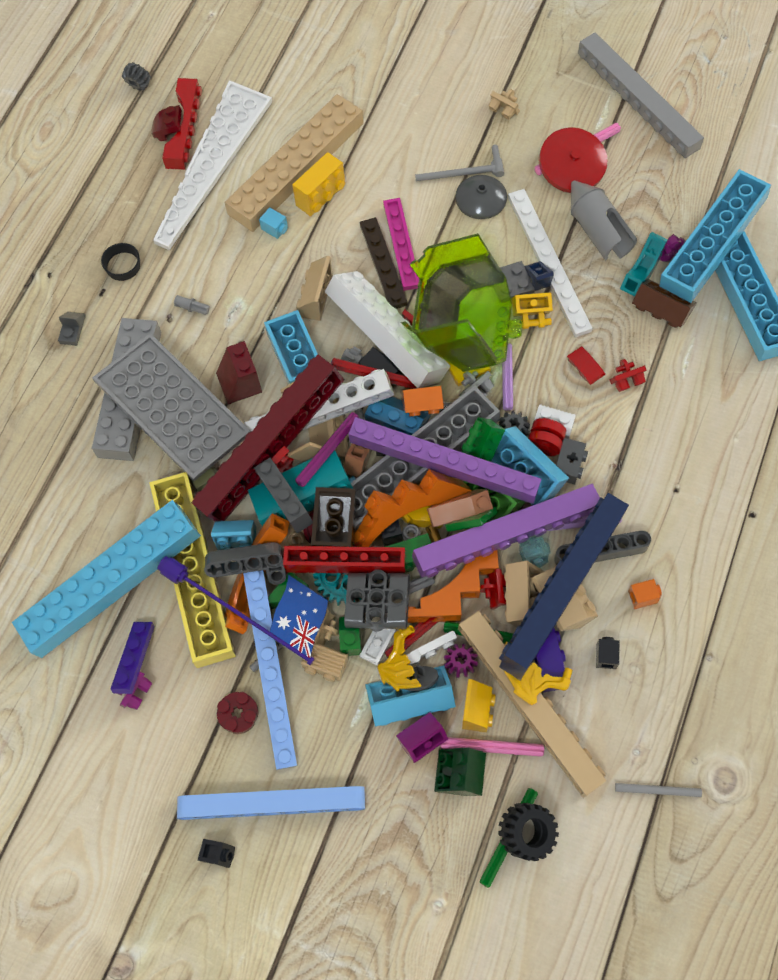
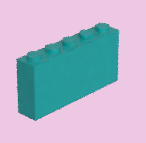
(329, 475)

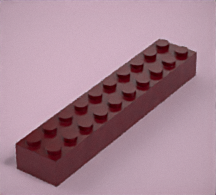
(273, 431)

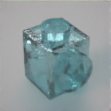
(535, 551)

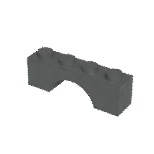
(283, 495)

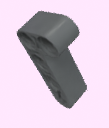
(220, 562)

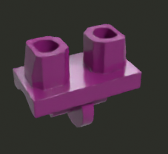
(672, 247)
(131, 700)

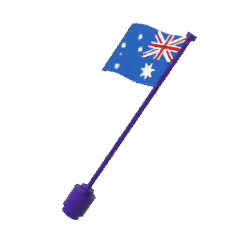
(294, 620)

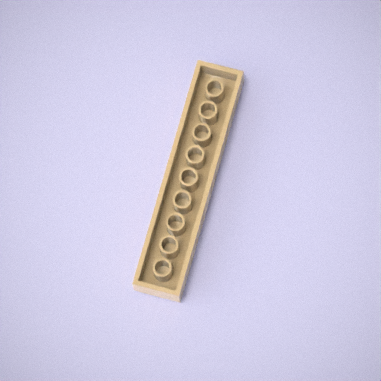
(274, 179)

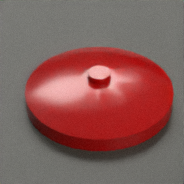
(572, 156)

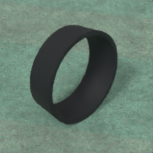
(117, 249)

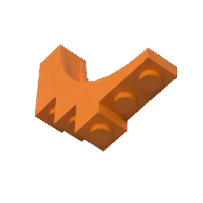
(407, 497)

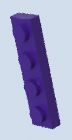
(132, 658)

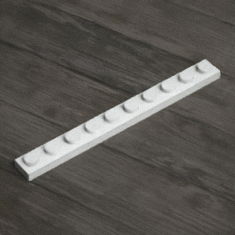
(545, 253)

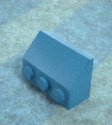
(392, 415)

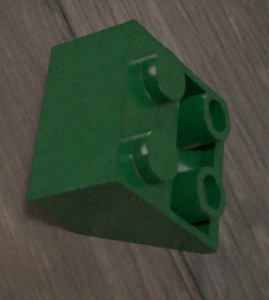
(460, 772)

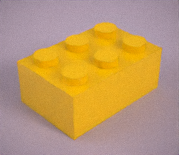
(319, 184)

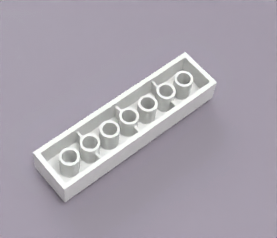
(383, 327)

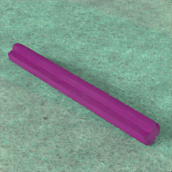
(326, 450)

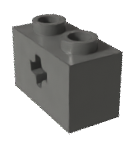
(573, 451)

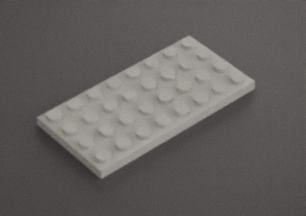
(171, 406)

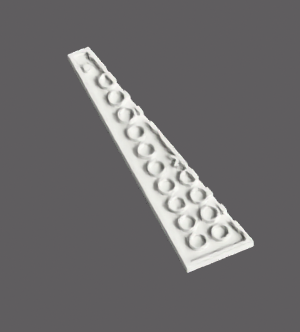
(228, 130)

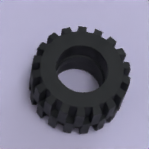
(543, 836)

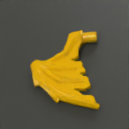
(396, 668)
(534, 683)

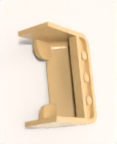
(318, 437)

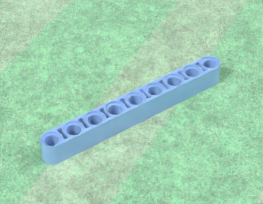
(271, 803)

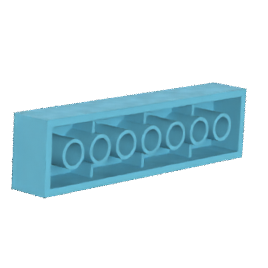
(714, 236)
(751, 297)

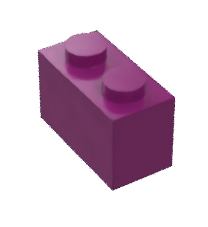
(422, 737)

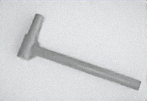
(496, 168)

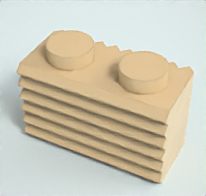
(327, 663)

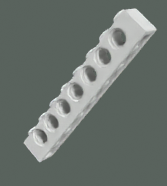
(346, 403)

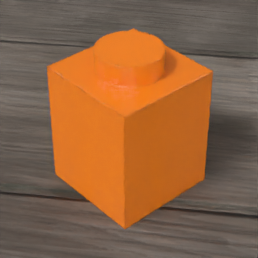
(645, 593)

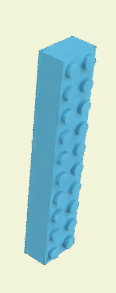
(105, 579)

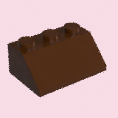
(662, 304)

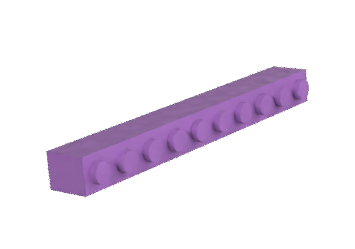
(444, 460)
(505, 531)

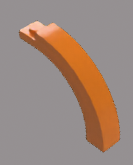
(273, 530)

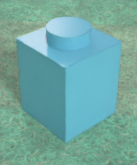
(273, 223)

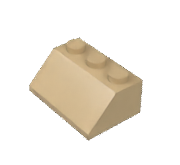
(313, 291)
(520, 590)
(579, 610)

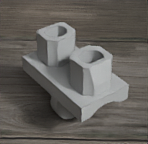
(483, 381)

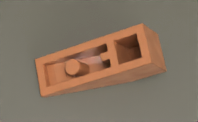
(356, 460)
(460, 507)

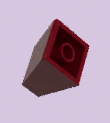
(238, 374)

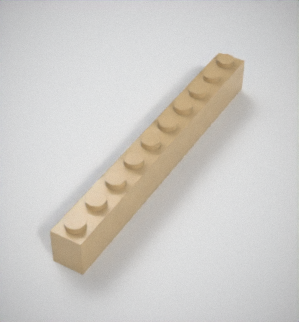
(541, 717)

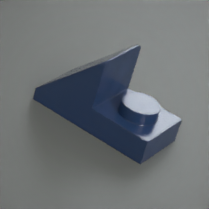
(540, 275)

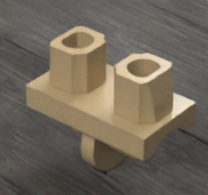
(505, 100)
(327, 629)

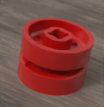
(547, 436)

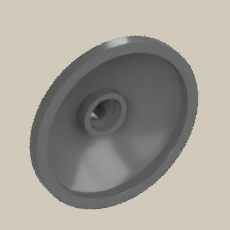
(481, 197)

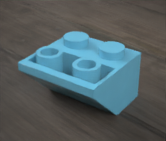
(233, 534)

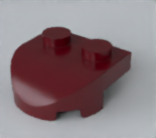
(166, 122)

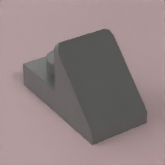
(71, 328)

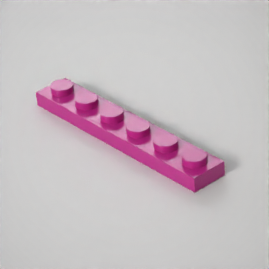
(401, 243)

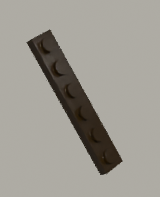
(383, 263)

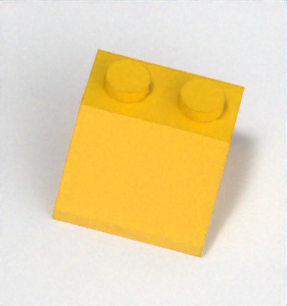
(477, 707)

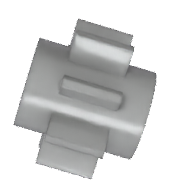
(352, 355)

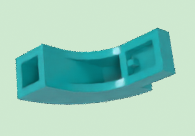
(645, 264)

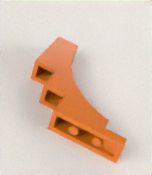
(447, 601)

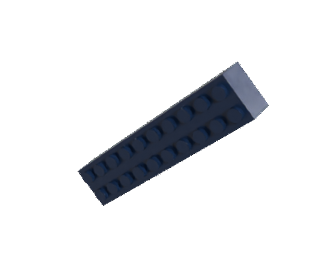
(562, 586)

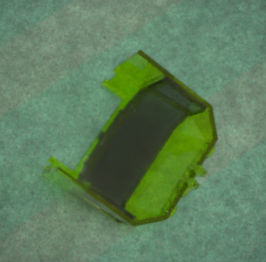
(462, 304)

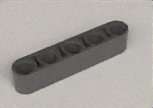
(614, 550)

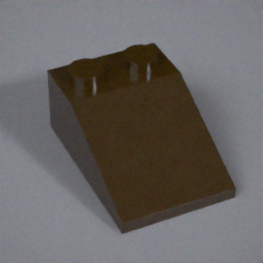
(334, 517)

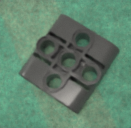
(360, 587)

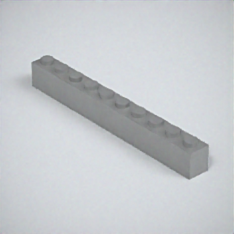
(640, 95)

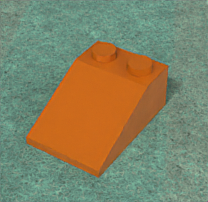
(422, 399)

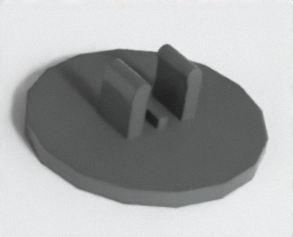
(425, 675)

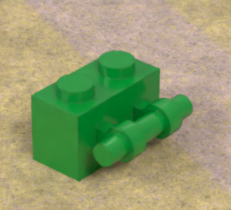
(483, 439)

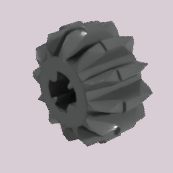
(136, 76)
(515, 420)

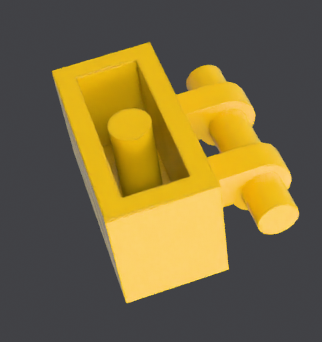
(533, 304)

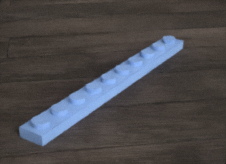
(270, 672)

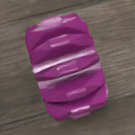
(455, 665)

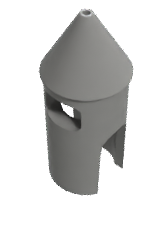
(605, 231)

